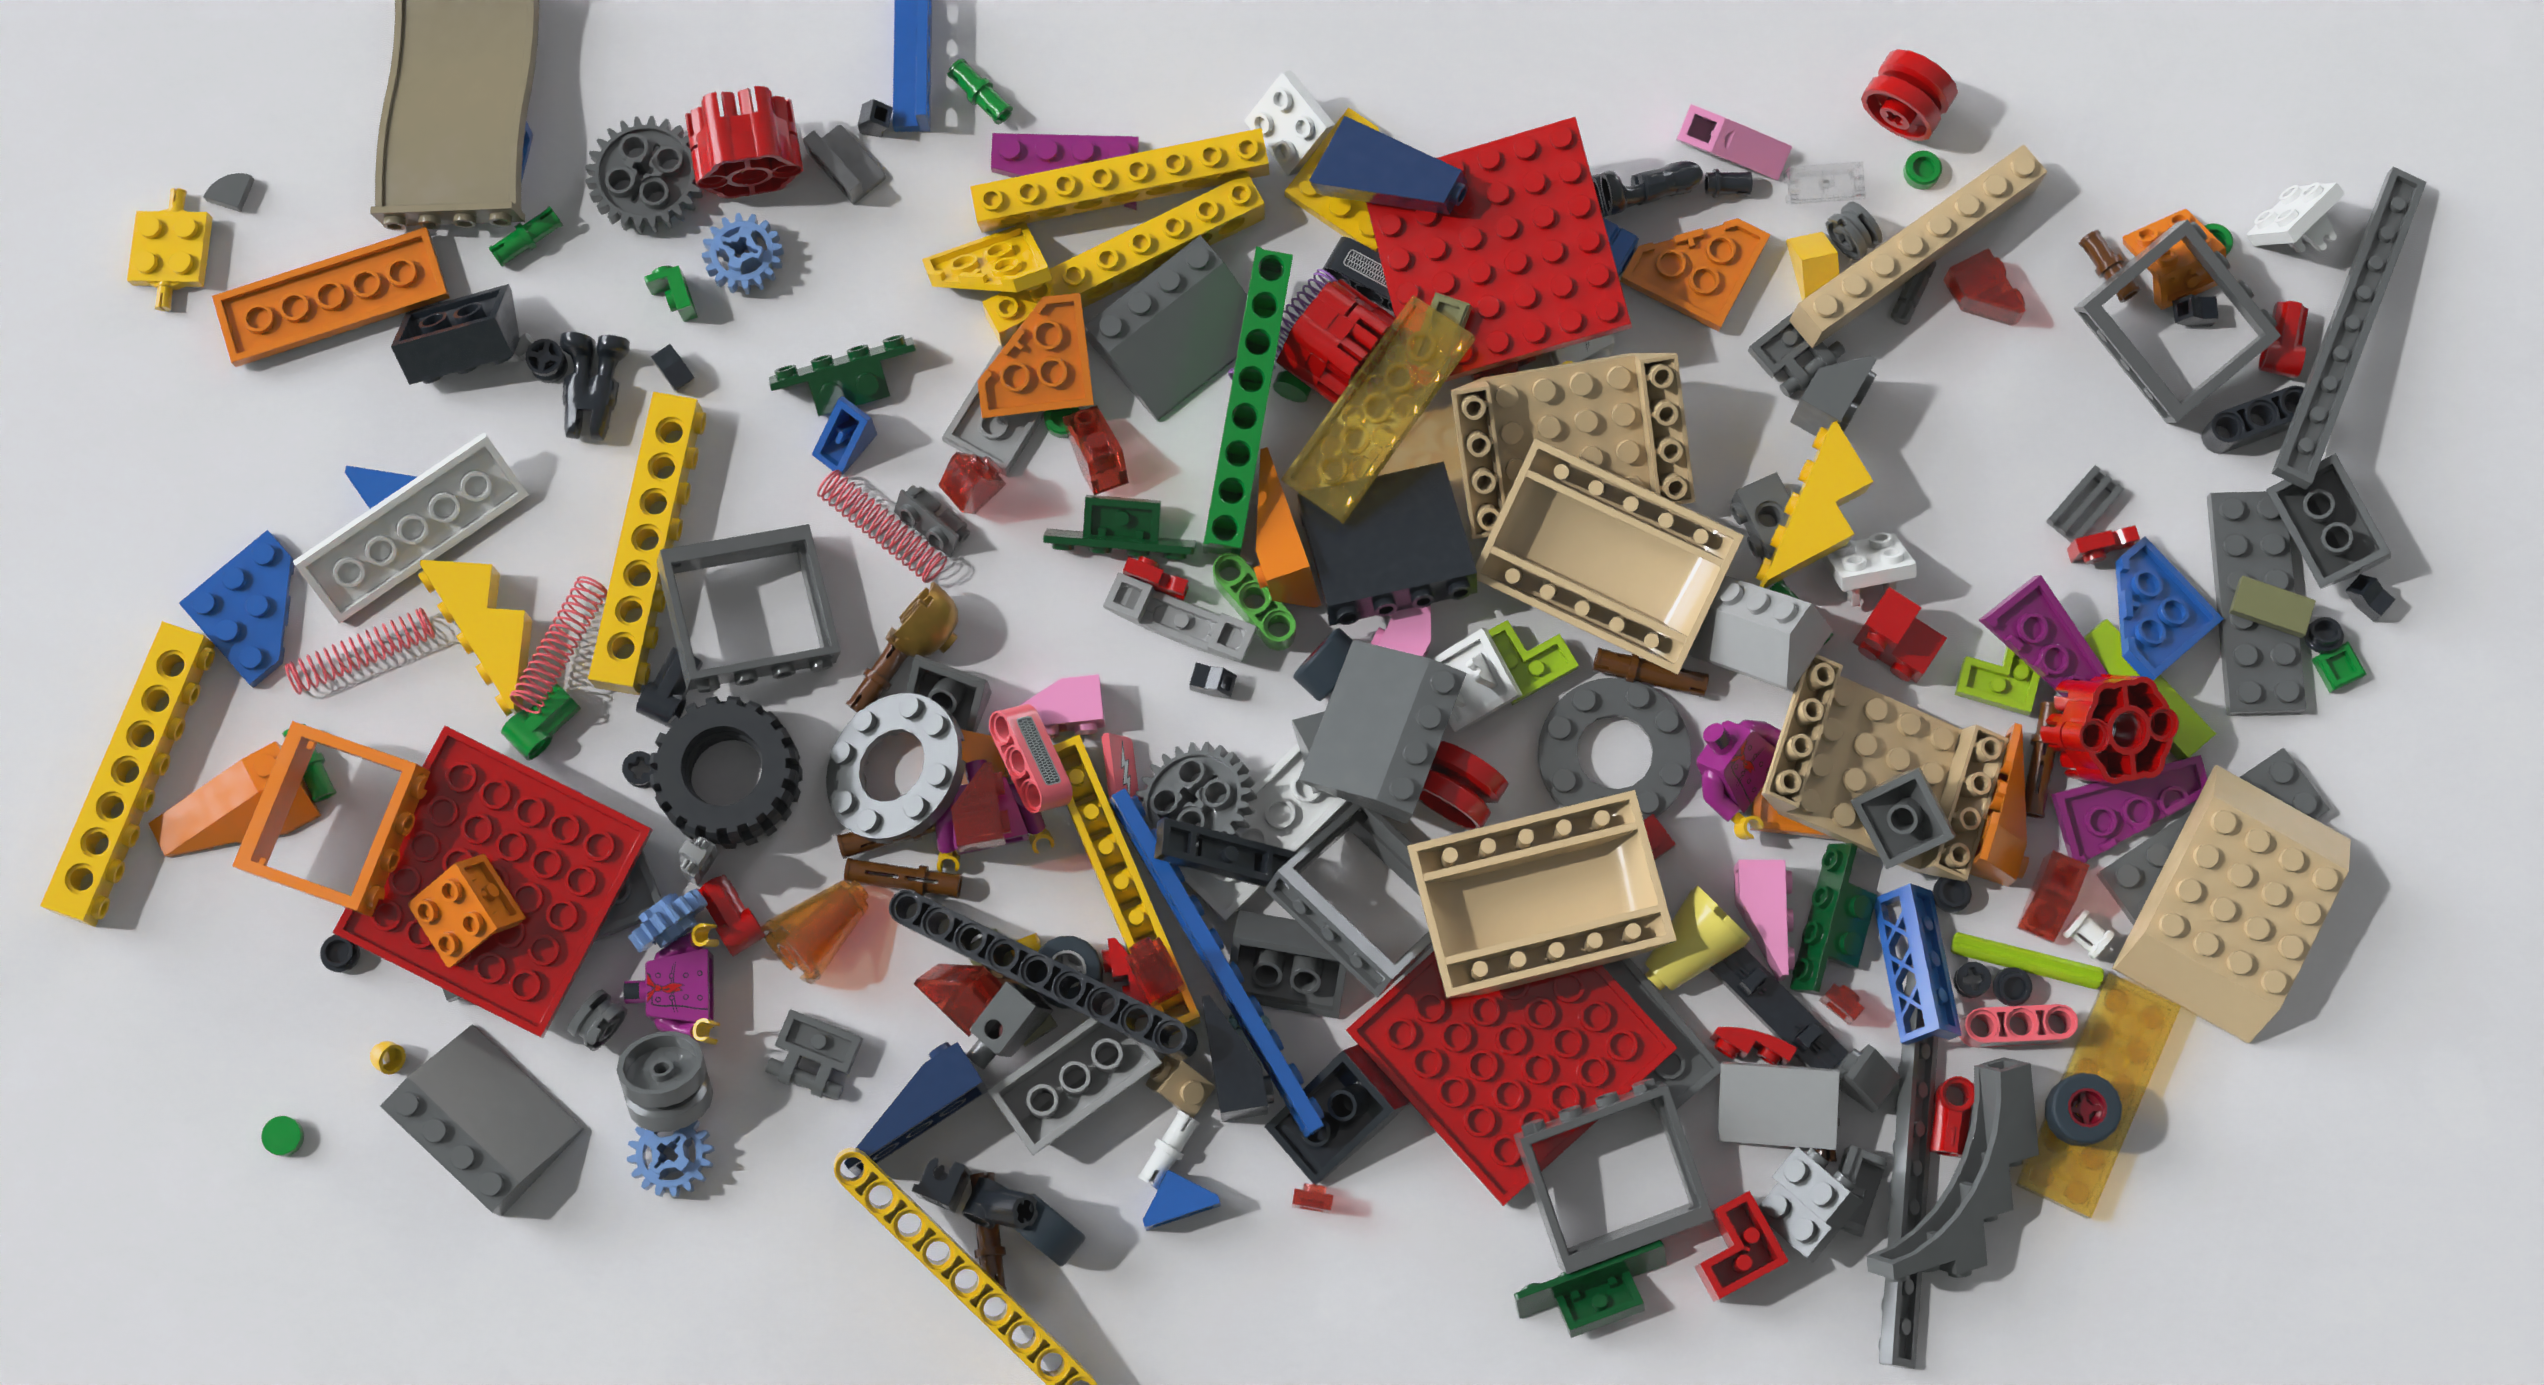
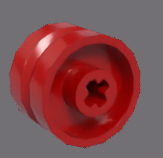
(1909, 95)
(1462, 786)

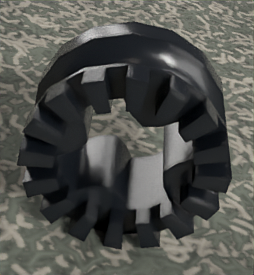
(633, 760)
(1967, 990)

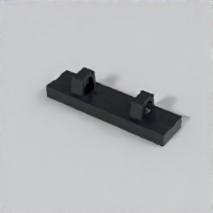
(1218, 852)
(1778, 1010)

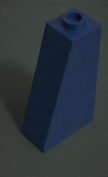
(1384, 171)

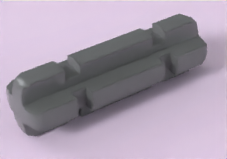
(1911, 295)

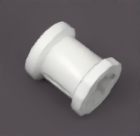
(2088, 934)

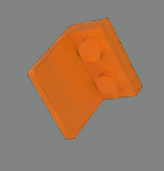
(2177, 270)
(465, 908)

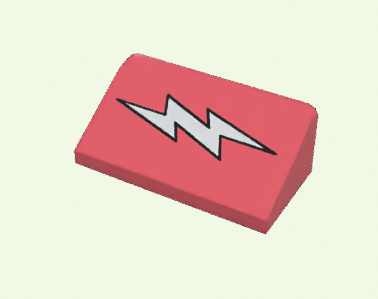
(1119, 764)

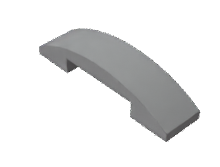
(1179, 620)

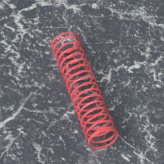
(838, 473)
(562, 633)
(300, 685)

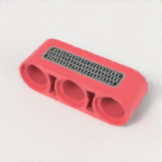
(1030, 758)
(2035, 1019)

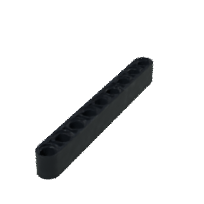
(1058, 979)

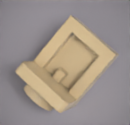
(1180, 1085)

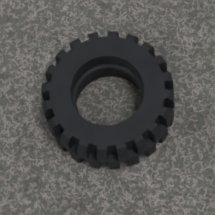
(696, 733)

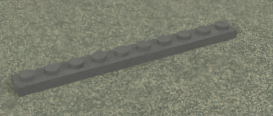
(2349, 328)
(1909, 1188)

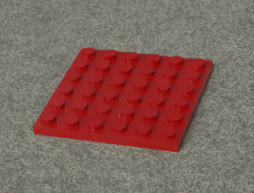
(1517, 249)
(550, 848)
(1508, 1059)

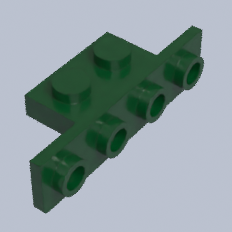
(853, 376)
(1121, 525)
(1835, 921)
(1594, 1293)

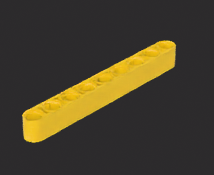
(956, 1261)

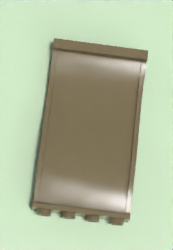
(455, 113)

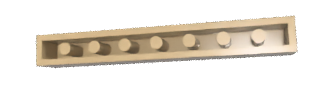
(1917, 246)

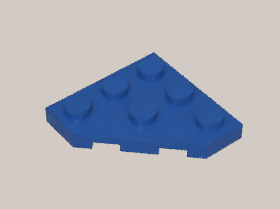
(247, 607)
(2158, 610)

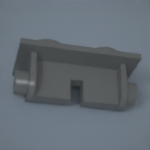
(918, 511)

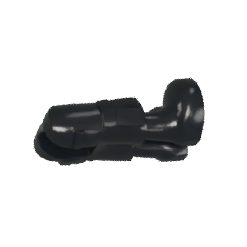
(1645, 186)
(587, 393)

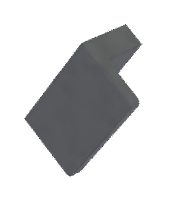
(844, 162)

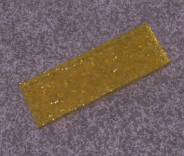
(1378, 409)
(2122, 1046)

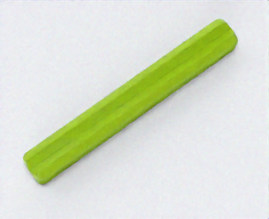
(2027, 960)

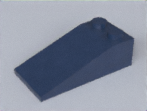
(931, 1096)

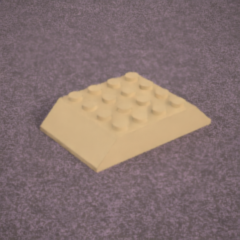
(1607, 555)
(1541, 895)
(2236, 906)

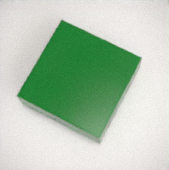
(2339, 667)

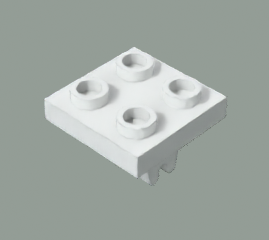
(1290, 122)
(2298, 217)
(1870, 563)
(1487, 679)

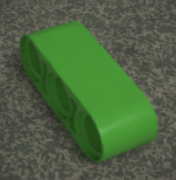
(1245, 585)

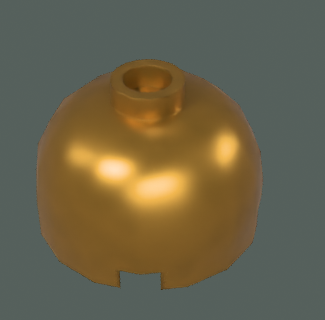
(926, 624)

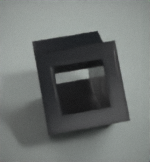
(874, 118)
(2195, 311)
(672, 367)
(2369, 596)
(1212, 680)

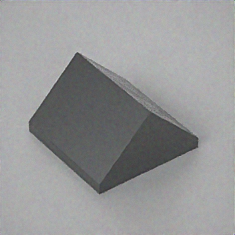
(953, 689)
(1903, 817)

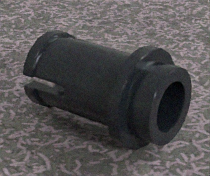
(1728, 183)

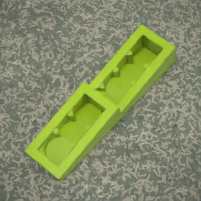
(2192, 730)

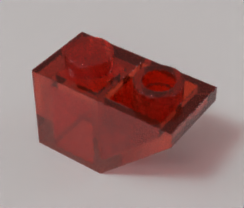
(1983, 289)
(1096, 450)
(971, 481)
(977, 812)
(2052, 895)
(1154, 971)
(959, 991)

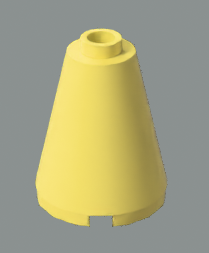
(1703, 939)

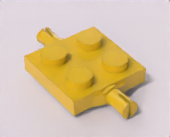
(170, 249)

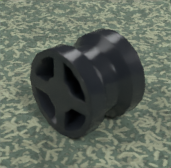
(542, 353)

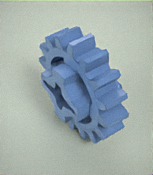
(734, 240)
(668, 920)
(660, 1167)

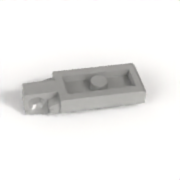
(697, 859)

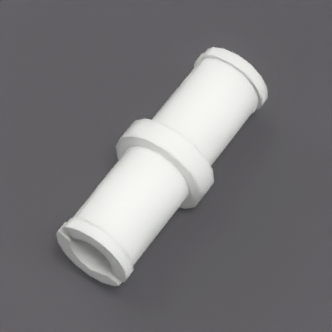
(1168, 1149)

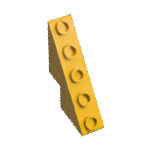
(1814, 519)
(494, 634)

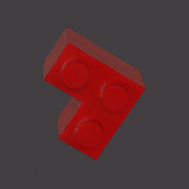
(1899, 637)
(1750, 1249)

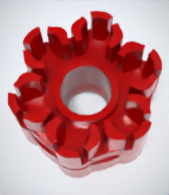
(744, 151)
(1334, 339)
(2085, 728)

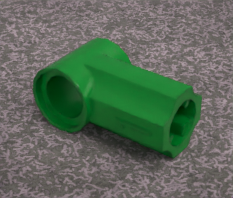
(533, 732)

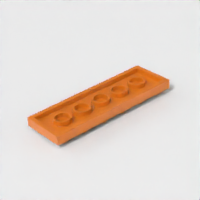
(330, 297)

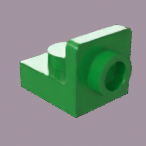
(674, 284)

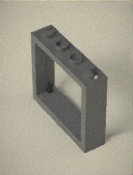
(2130, 358)
(742, 549)
(1325, 921)
(1636, 1234)

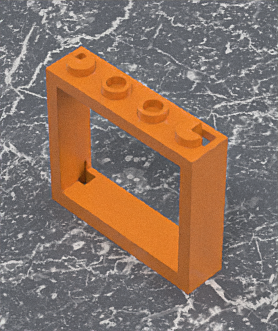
(279, 796)

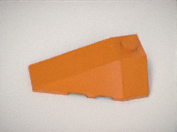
(1278, 544)
(224, 807)
(2004, 833)

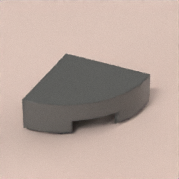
(230, 191)

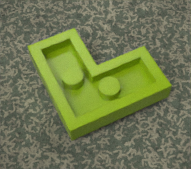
(1535, 667)
(2003, 686)

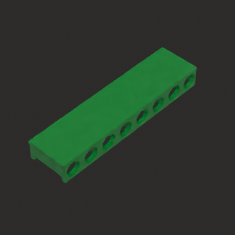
(1247, 402)

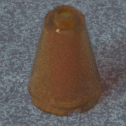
(816, 928)

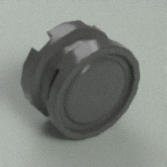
(1854, 230)
(597, 1020)

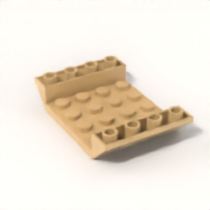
(1605, 410)
(1851, 738)

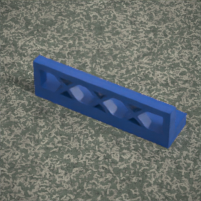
(912, 65)
(1929, 964)

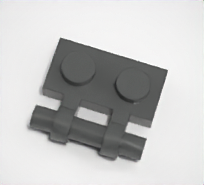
(1780, 349)
(819, 1043)

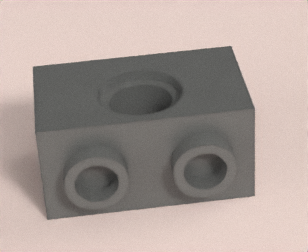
(1759, 498)

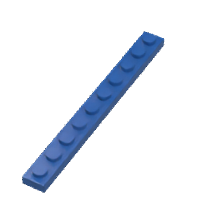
(1224, 975)

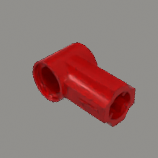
(2286, 354)
(734, 921)
(1951, 1121)

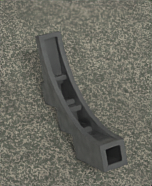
(1980, 1189)

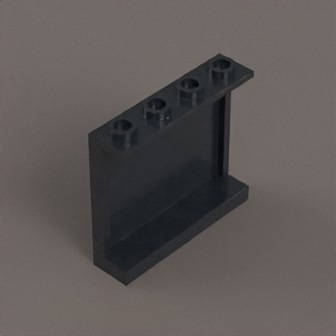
(1394, 548)

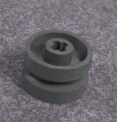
(665, 1081)

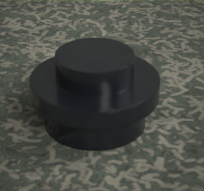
(2324, 635)
(1951, 894)
(339, 954)
(2012, 986)

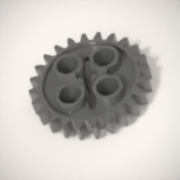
(615, 165)
(1173, 784)

